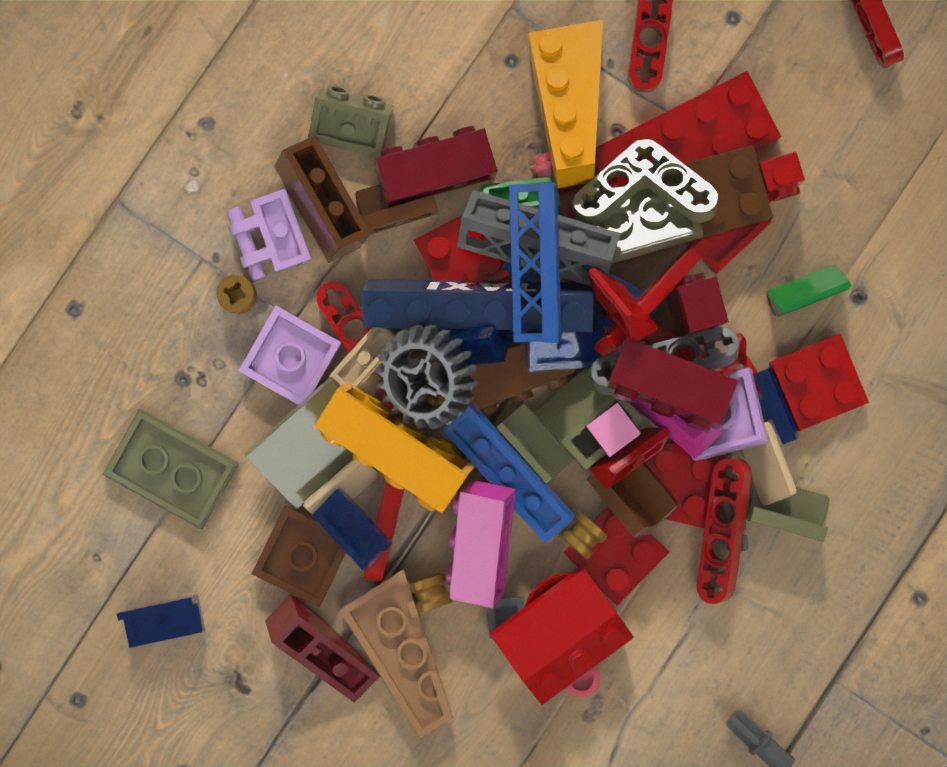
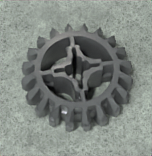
(446, 373)

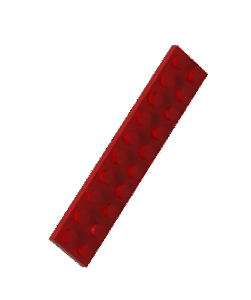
(702, 127)

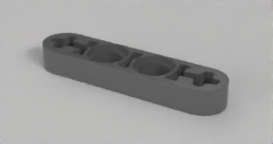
(713, 359)

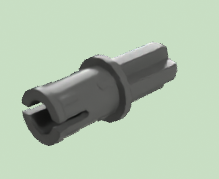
(758, 740)

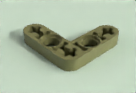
(643, 174)

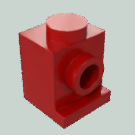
(782, 176)

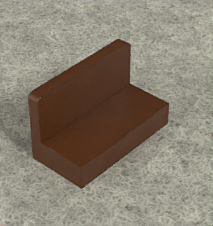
(379, 218)
(637, 500)

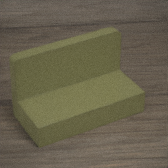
(535, 443)
(798, 514)

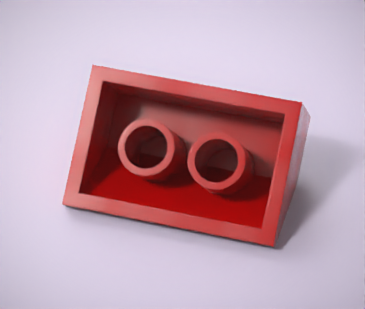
(561, 635)

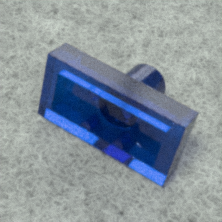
(774, 406)
(352, 529)

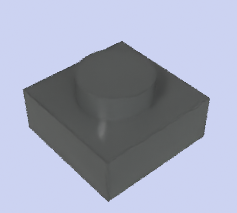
(503, 611)

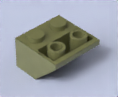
(573, 409)

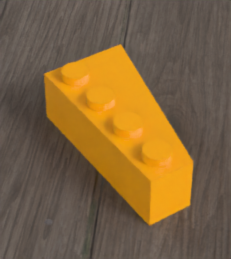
(568, 86)
(396, 449)

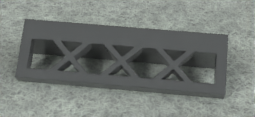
(578, 241)

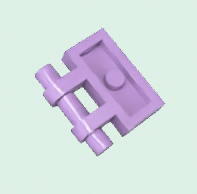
(280, 232)

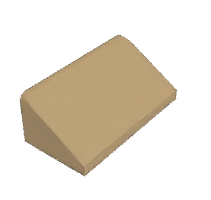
(361, 363)
(769, 470)
(352, 479)

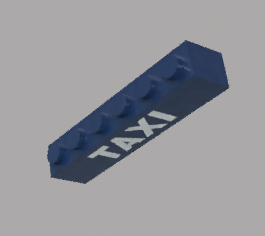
(468, 305)

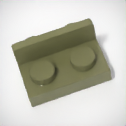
(350, 120)

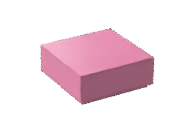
(613, 429)

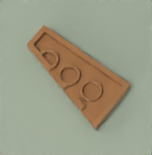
(397, 645)

